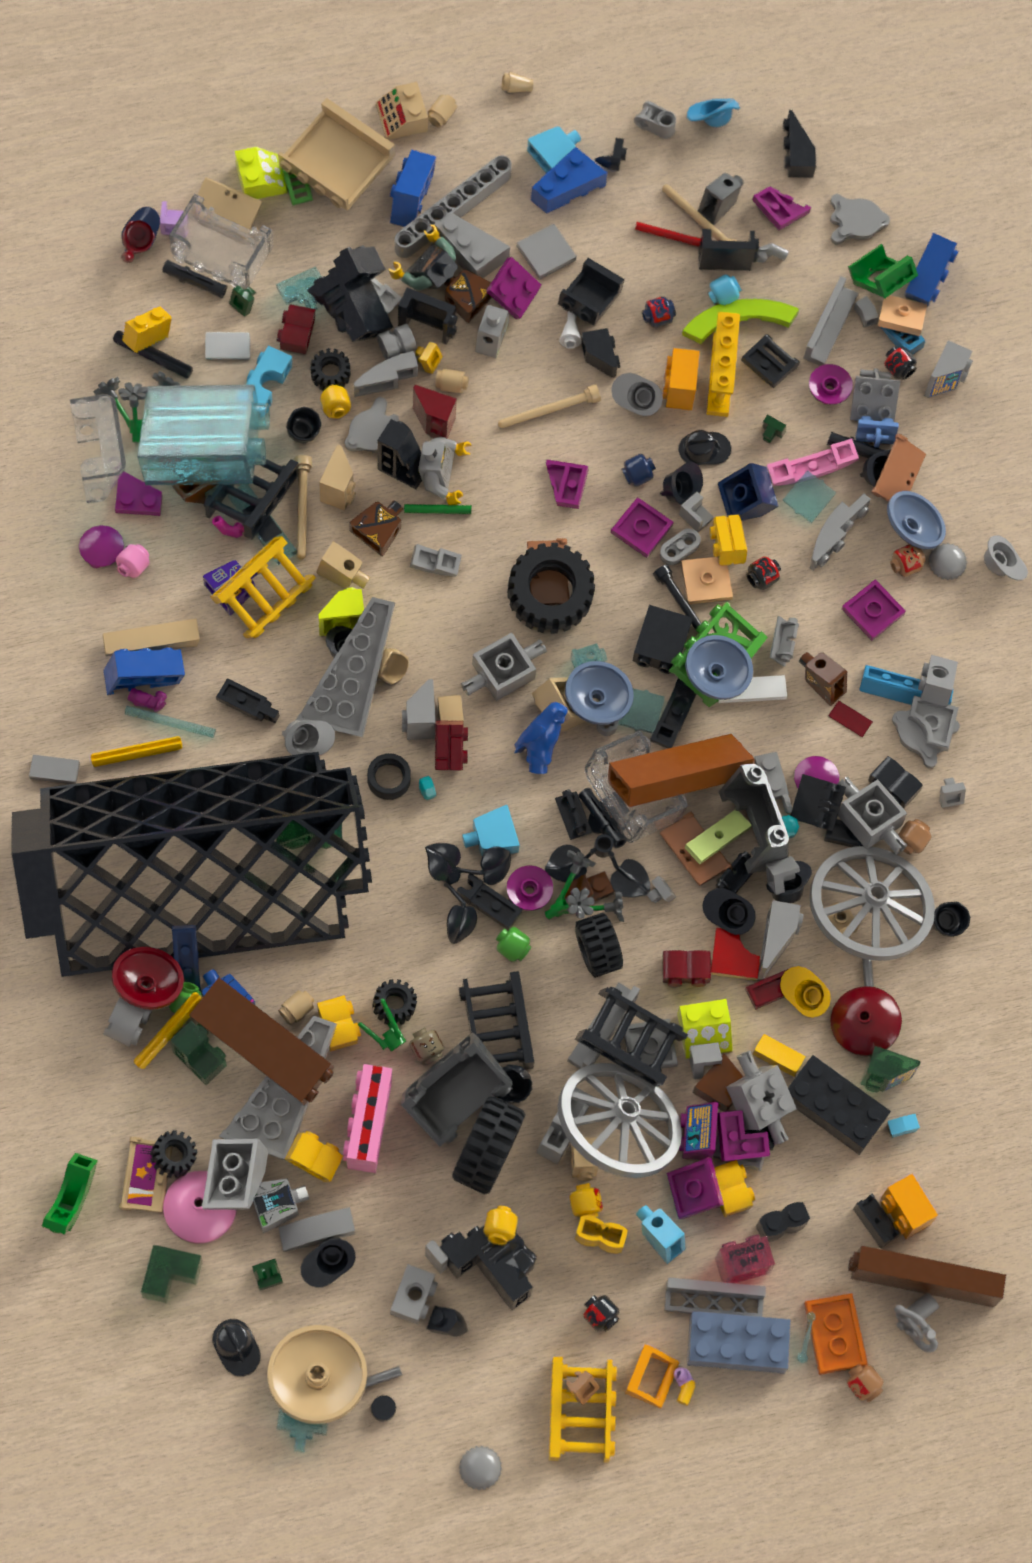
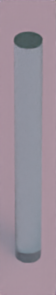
(169, 721)

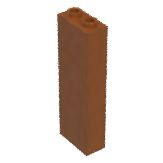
(677, 770)

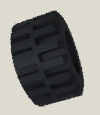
(599, 945)

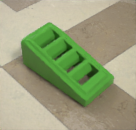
(289, 184)

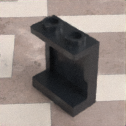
(727, 254)
(591, 292)
(428, 311)
(661, 638)

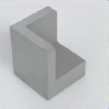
(695, 513)
(779, 872)
(704, 1055)

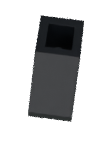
(599, 351)

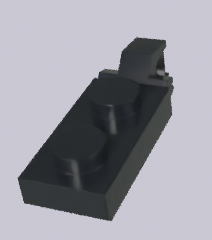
(247, 701)

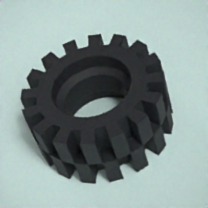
(330, 358)
(401, 991)
(179, 1142)

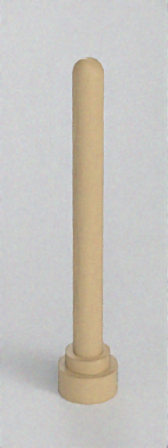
(690, 210)
(591, 395)
(305, 465)

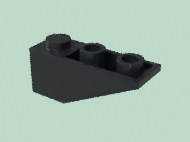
(800, 149)

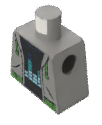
(494, 326)
(277, 1203)

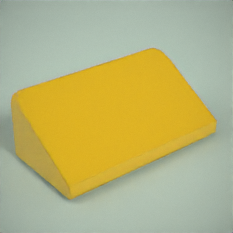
(779, 1054)

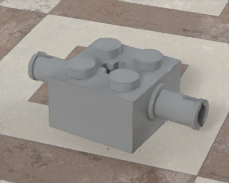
(516, 668)
(872, 815)
(762, 1097)

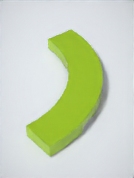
(763, 309)

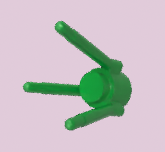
(393, 1036)

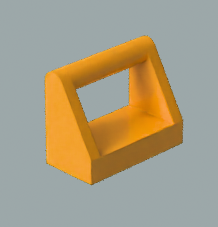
(632, 1389)

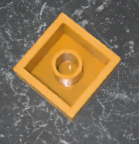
(681, 379)
(908, 1206)

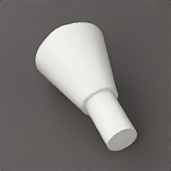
(570, 336)

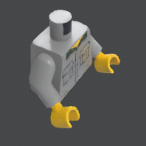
(436, 467)

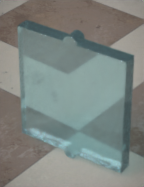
(809, 496)
(643, 712)

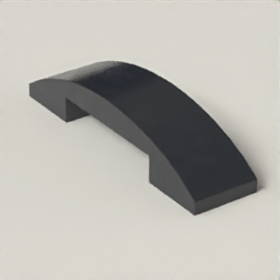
(673, 715)

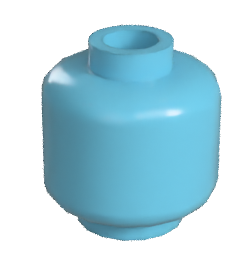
(724, 290)

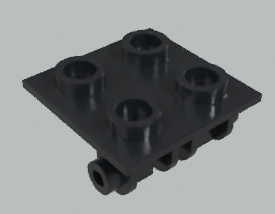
(817, 802)

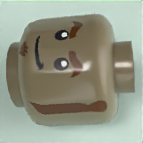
(426, 1045)

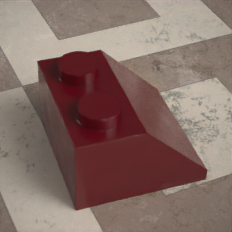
(434, 411)

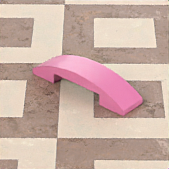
(819, 464)

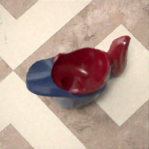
(139, 232)

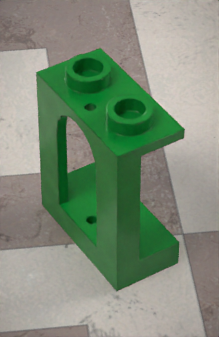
(895, 272)

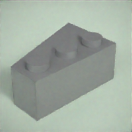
(473, 247)

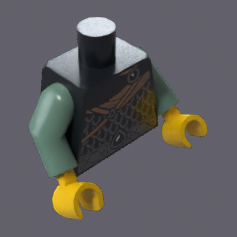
(431, 267)

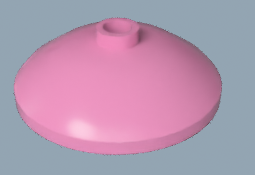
(193, 1222)

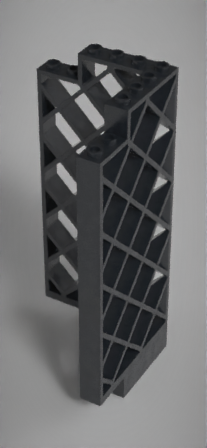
(138, 818)

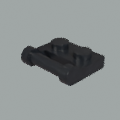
(766, 365)

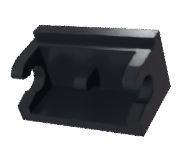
(876, 1221)

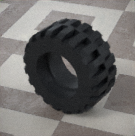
(561, 561)
(488, 1145)

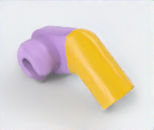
(686, 1384)

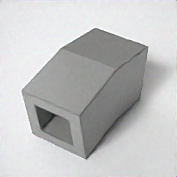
(866, 311)

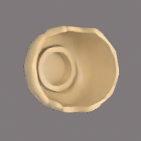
(393, 666)

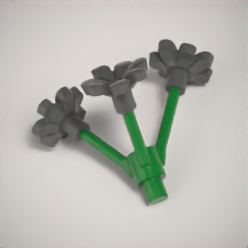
(132, 394)
(578, 901)

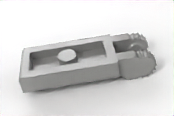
(772, 768)

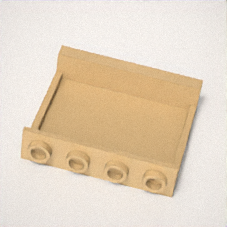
(338, 155)

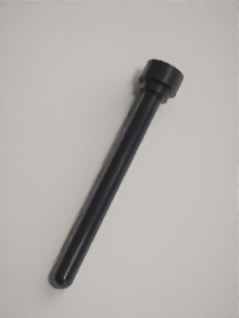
(664, 575)

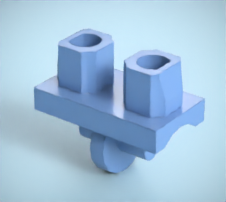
(876, 431)

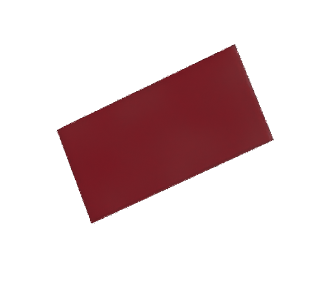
(850, 718)

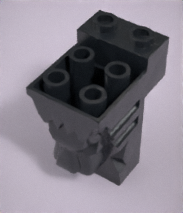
(351, 295)
(503, 1265)

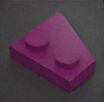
(779, 207)
(567, 482)
(136, 497)

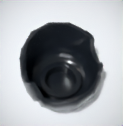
(303, 425)
(951, 919)

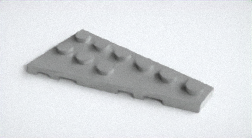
(350, 681)
(271, 1111)

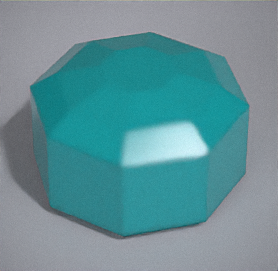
(427, 788)
(791, 825)

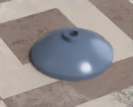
(916, 520)
(726, 659)
(602, 682)

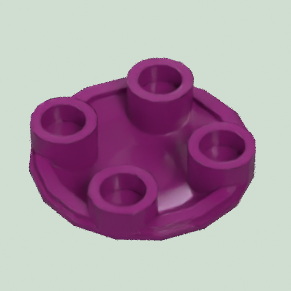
(100, 546)
(816, 767)

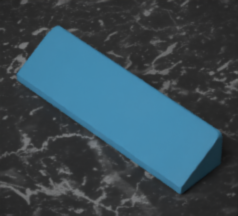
(891, 685)

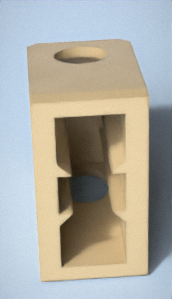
(342, 567)

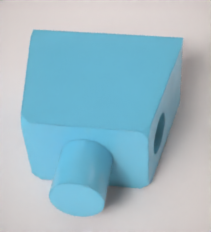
(551, 146)
(493, 830)
(661, 1233)

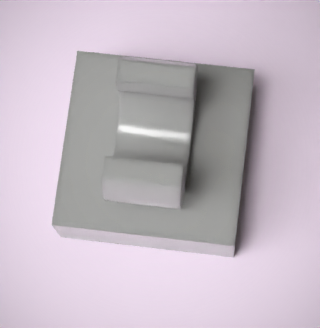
(952, 793)
(661, 891)

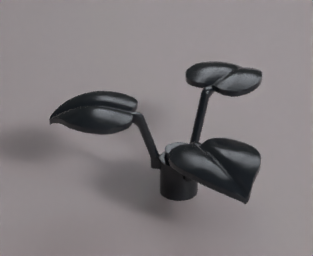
(442, 867)
(629, 878)

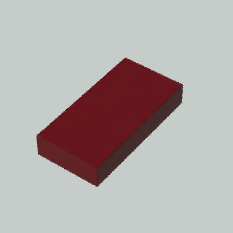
(766, 990)

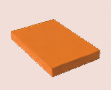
(836, 1334)

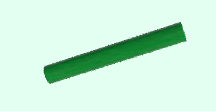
(437, 509)

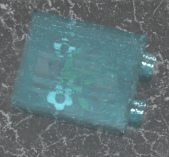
(202, 434)

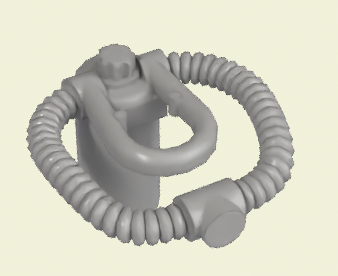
(916, 1315)

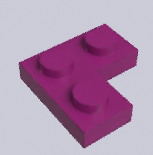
(734, 1141)

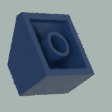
(748, 492)

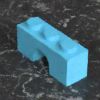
(270, 366)

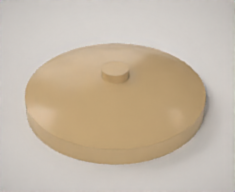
(317, 1374)

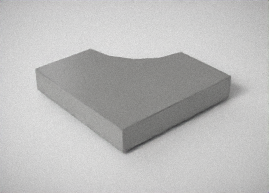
(935, 722)

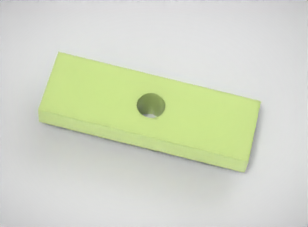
(726, 830)

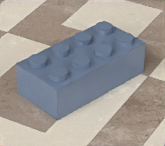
(738, 1342)

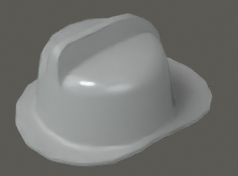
(637, 394)
(1003, 559)
(308, 737)

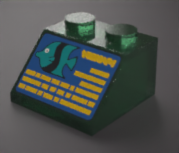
(887, 1070)

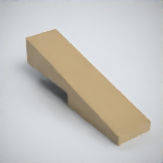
(160, 636)

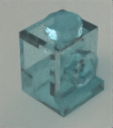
(580, 656)

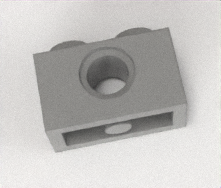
(938, 680)
(413, 1279)

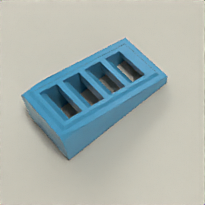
(918, 341)

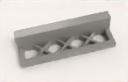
(830, 323)
(584, 1056)
(717, 1289)

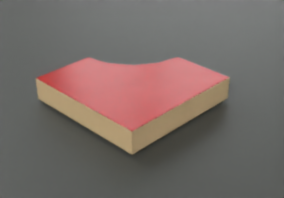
(731, 957)

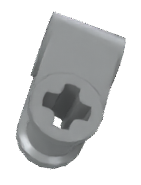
(652, 119)

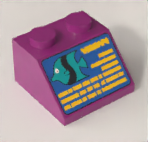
(699, 1131)

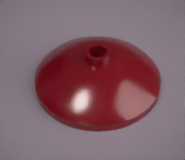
(151, 969)
(861, 1035)

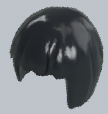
(520, 1085)

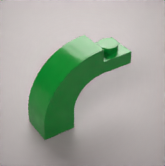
(72, 1194)

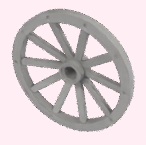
(872, 904)
(623, 1114)

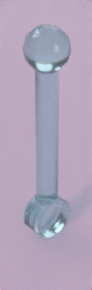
(802, 1357)

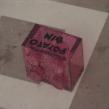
(744, 1260)

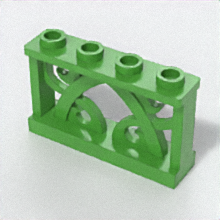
(738, 622)

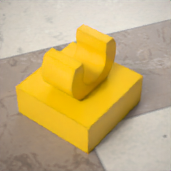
(429, 357)

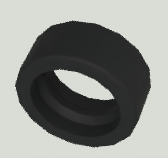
(389, 759)

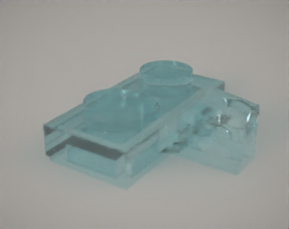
(296, 288)
(299, 1430)

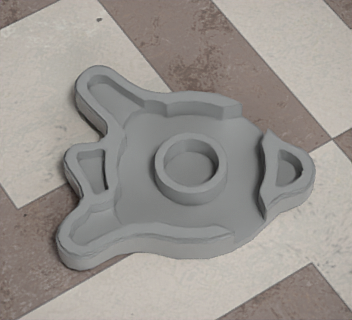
(856, 219)
(368, 427)
(913, 737)

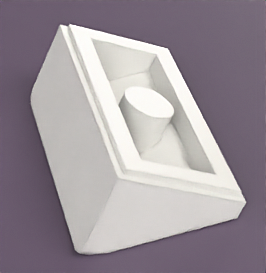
(227, 345)

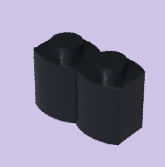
(897, 781)
(789, 1220)

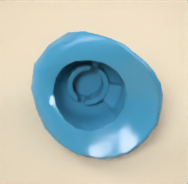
(713, 111)

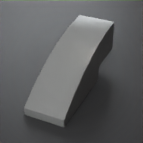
(386, 374)
(555, 1140)
(317, 1229)

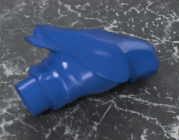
(541, 737)

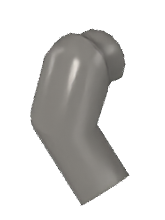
(771, 250)

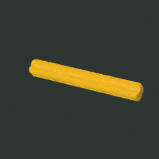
(136, 751)
(167, 1031)

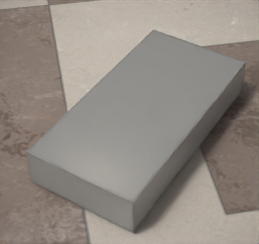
(54, 769)
(436, 1256)

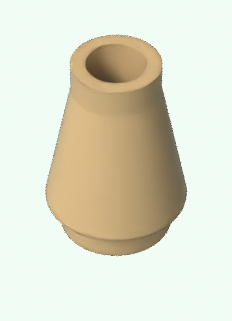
(516, 83)

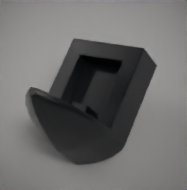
(613, 162)
(447, 1322)

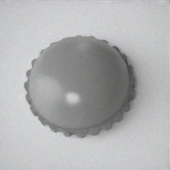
(947, 561)
(480, 1467)

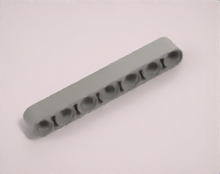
(457, 198)

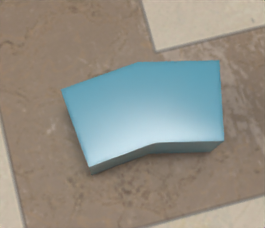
(903, 1125)

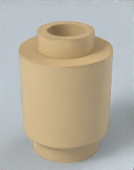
(442, 110)
(451, 380)
(296, 1007)

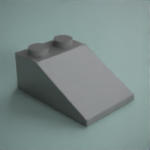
(781, 925)
(234, 1173)

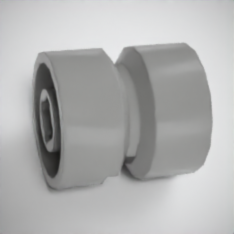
(395, 342)

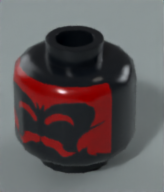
(900, 363)
(763, 573)
(601, 1313)

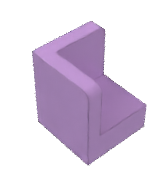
(168, 218)

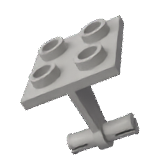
(875, 395)

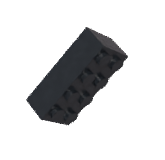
(837, 1104)

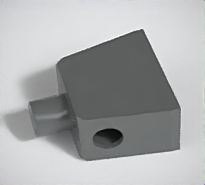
(726, 191)

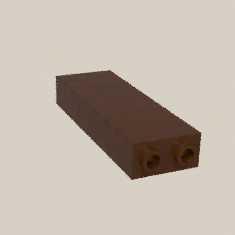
(262, 1041)
(927, 1276)

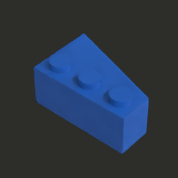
(567, 180)
(411, 187)
(932, 269)
(142, 668)

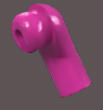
(226, 529)

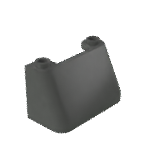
(752, 792)
(455, 1089)

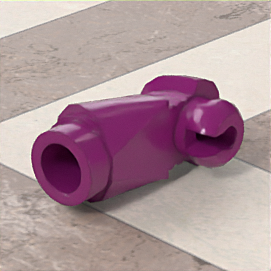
(145, 700)

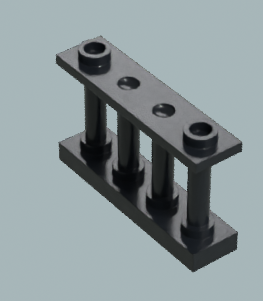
(263, 506)
(515, 1009)
(612, 1048)

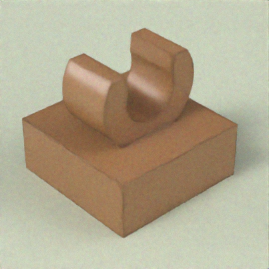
(583, 1387)

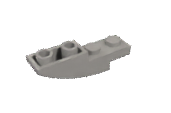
(834, 530)

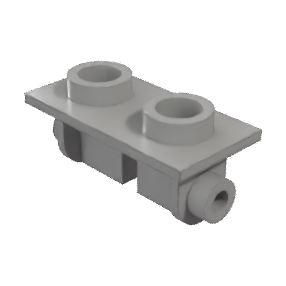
(782, 647)

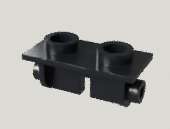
(573, 814)
(735, 878)

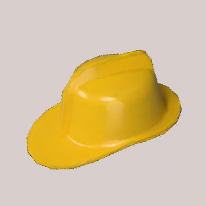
(805, 991)

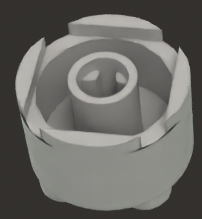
(126, 1023)

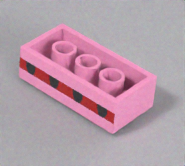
(369, 1118)

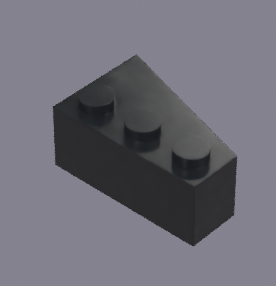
(399, 454)

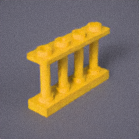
(723, 364)
(242, 579)
(560, 1421)

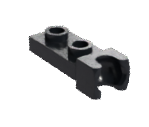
(490, 902)

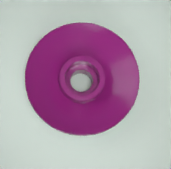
(832, 376)
(529, 877)

